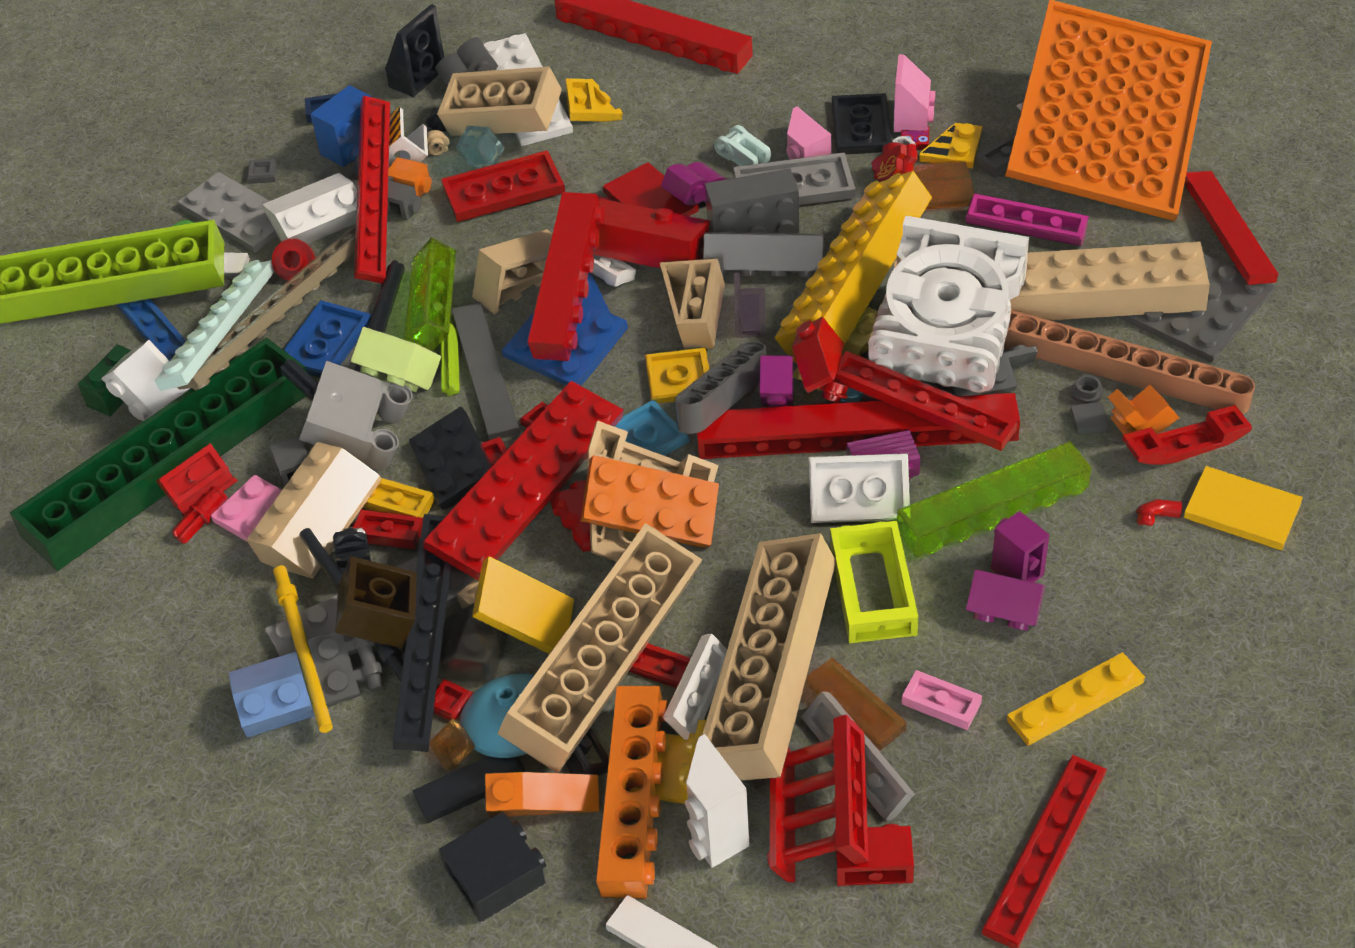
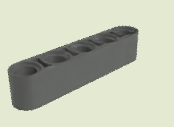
(719, 388)

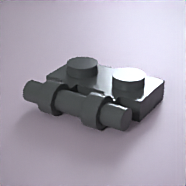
(335, 669)

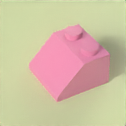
(913, 97)

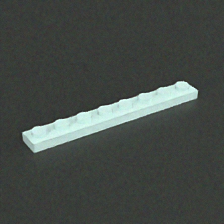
(215, 325)

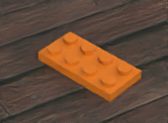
(631, 495)

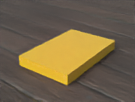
(1243, 507)
(521, 606)

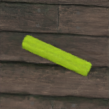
(450, 363)

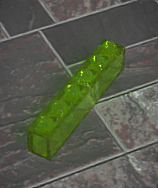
(992, 497)

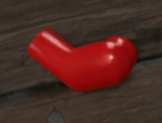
(1157, 507)

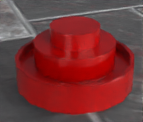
(291, 257)

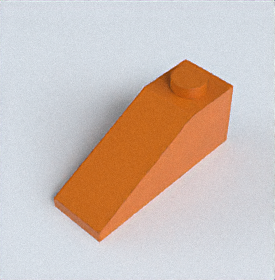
(541, 793)

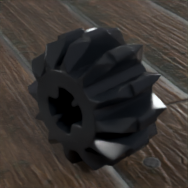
(350, 543)

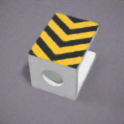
(411, 147)

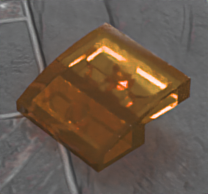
(947, 184)

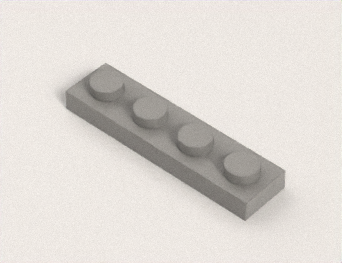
(883, 784)

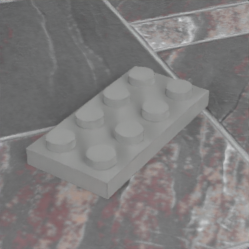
(817, 177)
(234, 209)

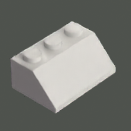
(314, 210)
(715, 806)

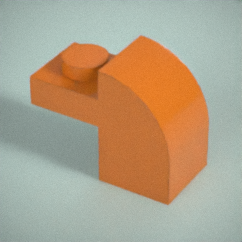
(1142, 412)

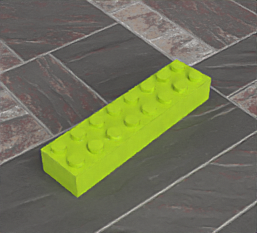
(111, 271)

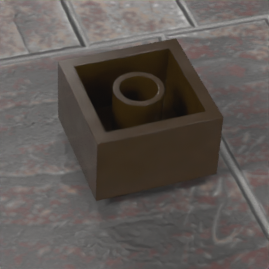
(376, 602)

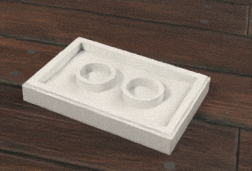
(858, 487)

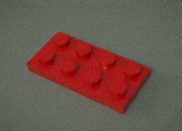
(502, 186)

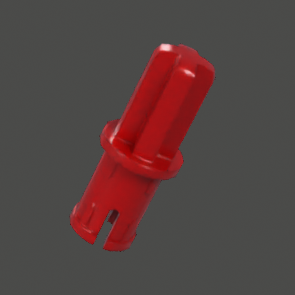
(199, 514)

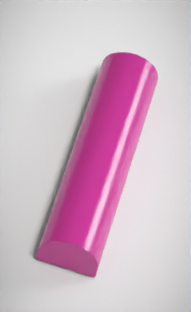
(1027, 219)

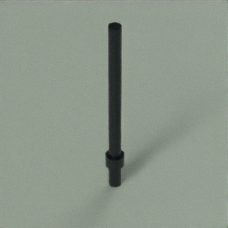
(388, 654)

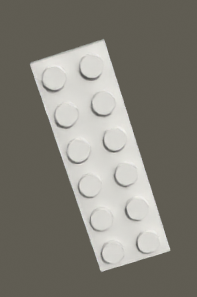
(518, 53)

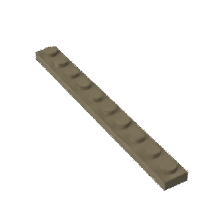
(274, 307)

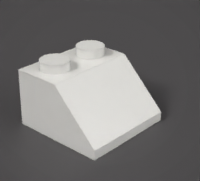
(134, 381)

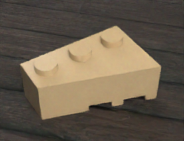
(510, 268)
(696, 299)

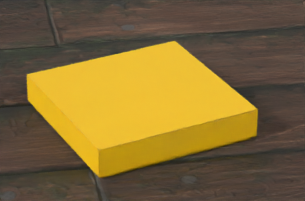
(673, 372)

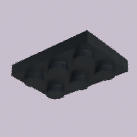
(450, 457)

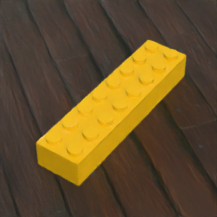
(857, 258)

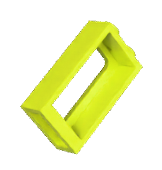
(878, 624)

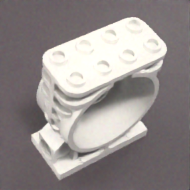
(960, 301)

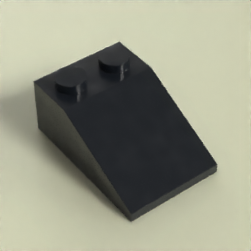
(415, 54)

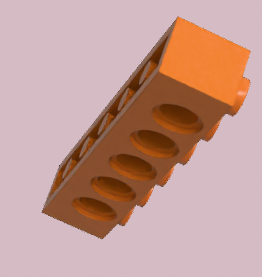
(632, 876)

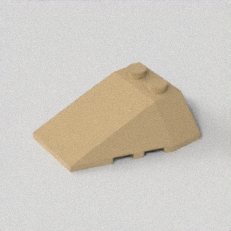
(610, 443)

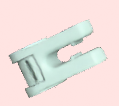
(742, 147)

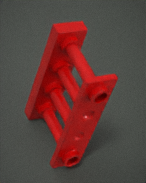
(847, 806)

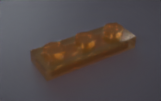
(866, 709)

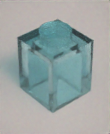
(480, 146)

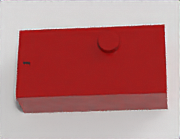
(649, 235)

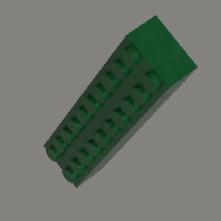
(123, 476)

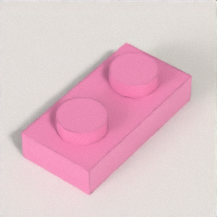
(941, 700)

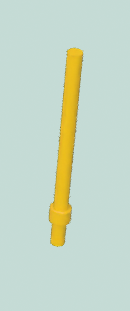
(287, 597)

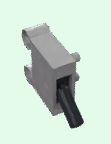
(346, 408)

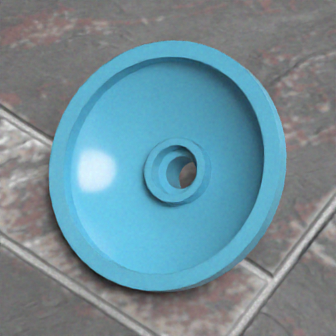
(486, 711)

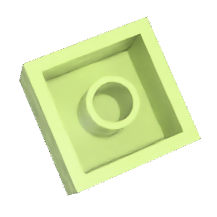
(395, 360)

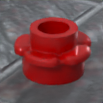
(834, 391)

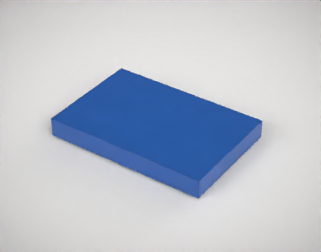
(327, 336)

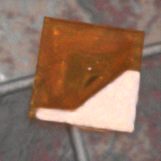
(452, 744)

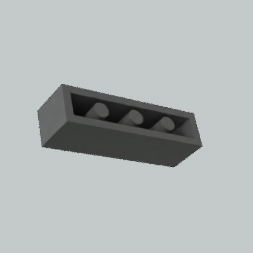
(765, 252)

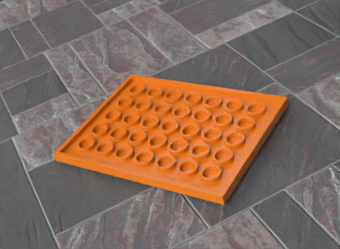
(1110, 110)

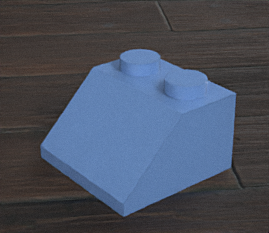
(270, 694)

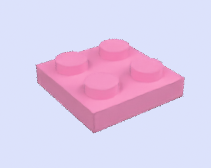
(246, 507)

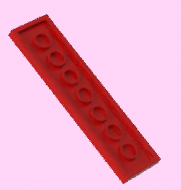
(521, 481)

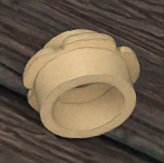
(437, 137)

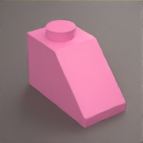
(806, 137)

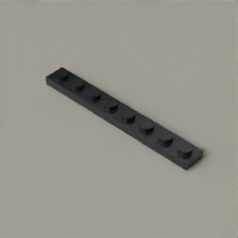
(423, 648)

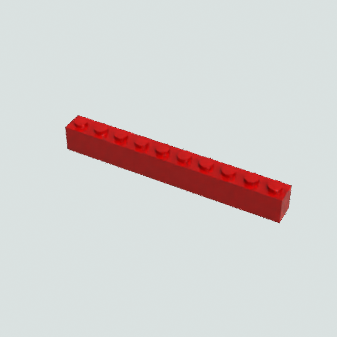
(831, 427)

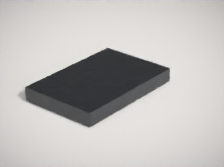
(861, 123)

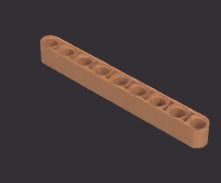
(1130, 363)

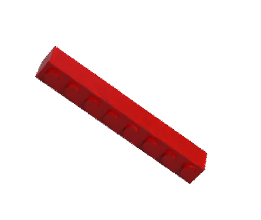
(660, 31)

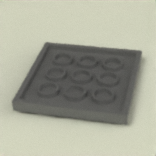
(1228, 310)

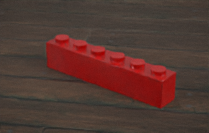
(565, 277)

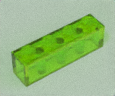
(430, 294)

